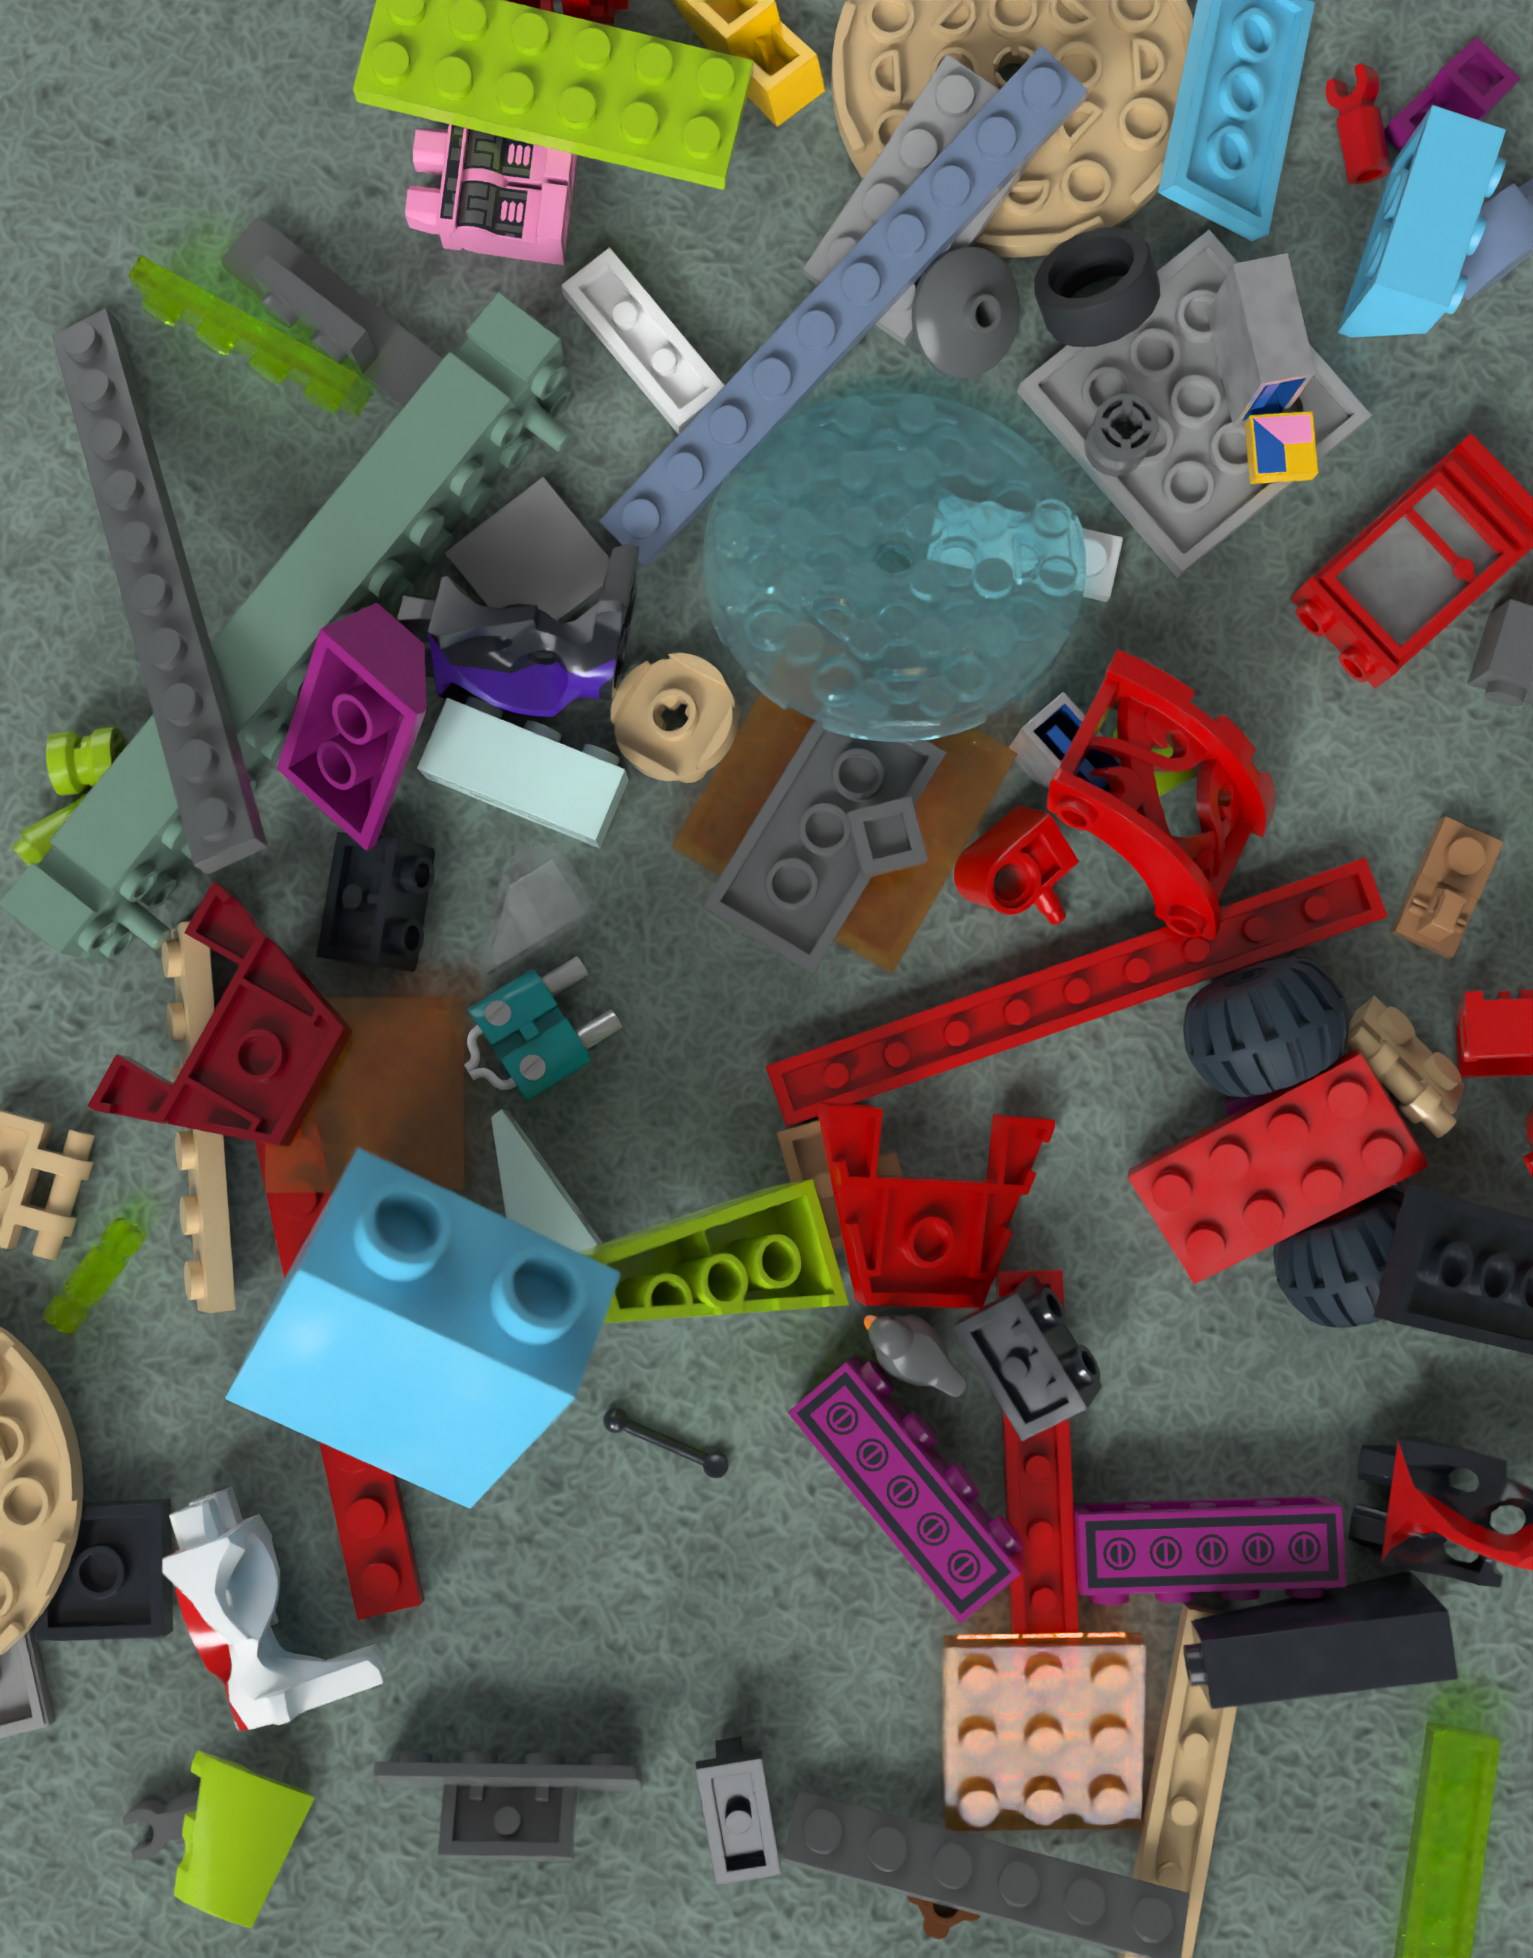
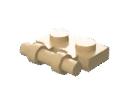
(1422, 1081)
(21, 1158)

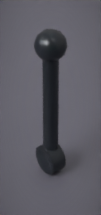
(714, 1463)

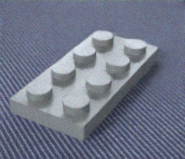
(932, 123)

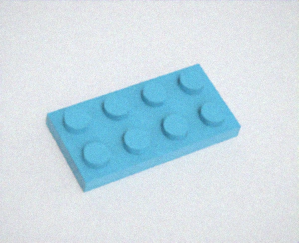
(1236, 110)

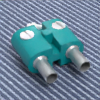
(531, 1033)

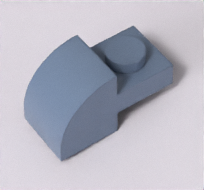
(1504, 241)

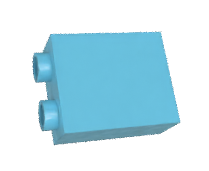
(424, 1332)

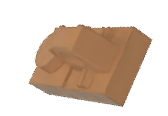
(1446, 887)

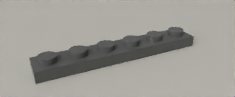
(986, 1878)

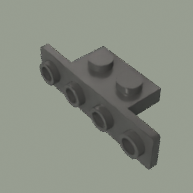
(330, 311)
(508, 1808)

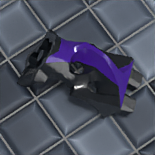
(498, 648)

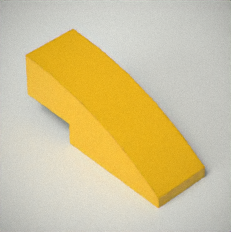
(783, 66)

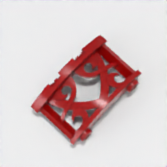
(1231, 795)

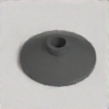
(947, 306)

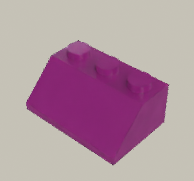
(357, 720)

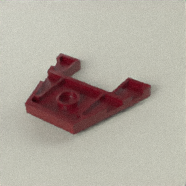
(259, 1051)

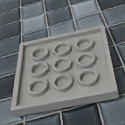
(1196, 472)

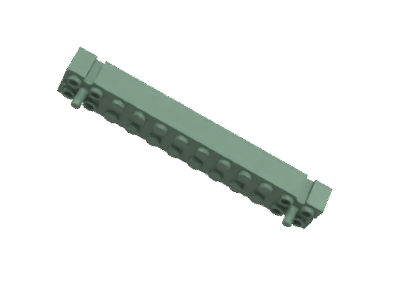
(354, 553)

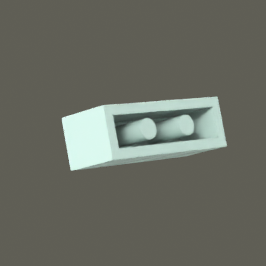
(524, 770)

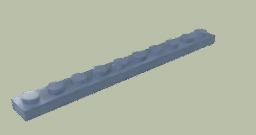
(846, 304)

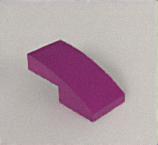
(1466, 85)

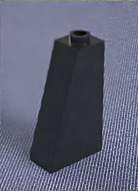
(1345, 1642)

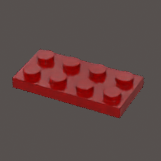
(1277, 1167)

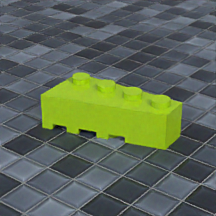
(727, 1259)

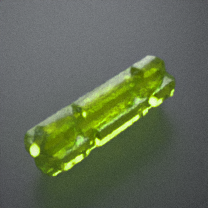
(94, 1275)

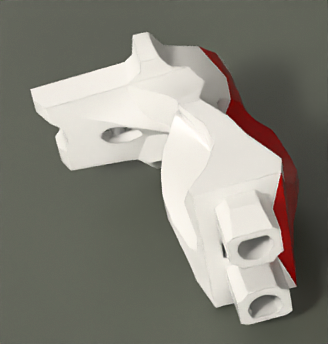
(228, 1601)

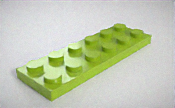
(558, 84)

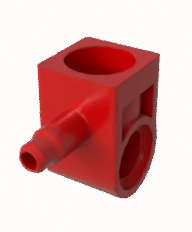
(1030, 861)

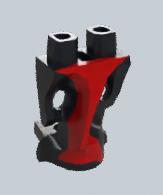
(1430, 1511)

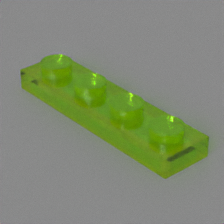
(227, 327)
(1447, 1843)

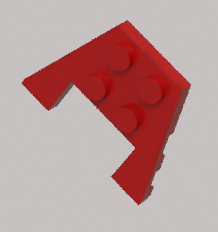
(925, 1236)

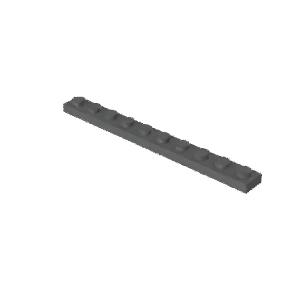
(159, 596)

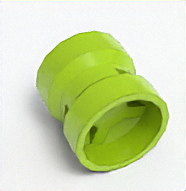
(81, 761)

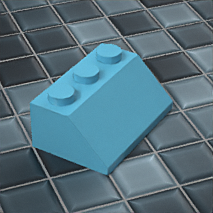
(1425, 227)

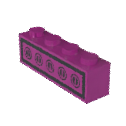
(910, 1488)
(1209, 1547)

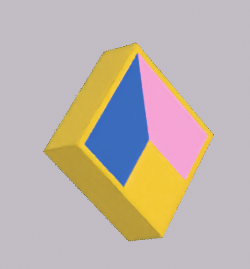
(1281, 447)

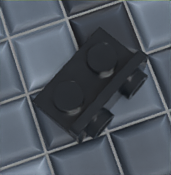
(376, 902)
(1030, 1358)

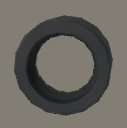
(1107, 314)

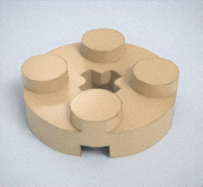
(687, 750)

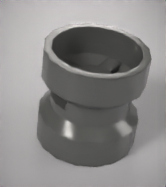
(1116, 449)

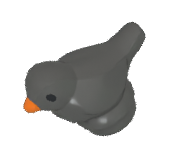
(913, 1352)

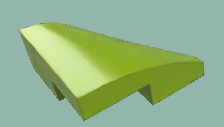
(236, 1838)

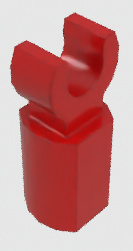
(1360, 127)

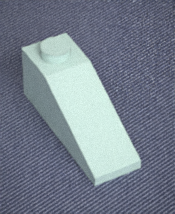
(533, 1191)

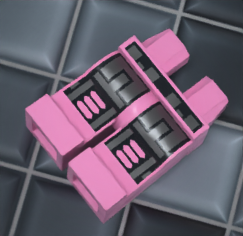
(493, 194)

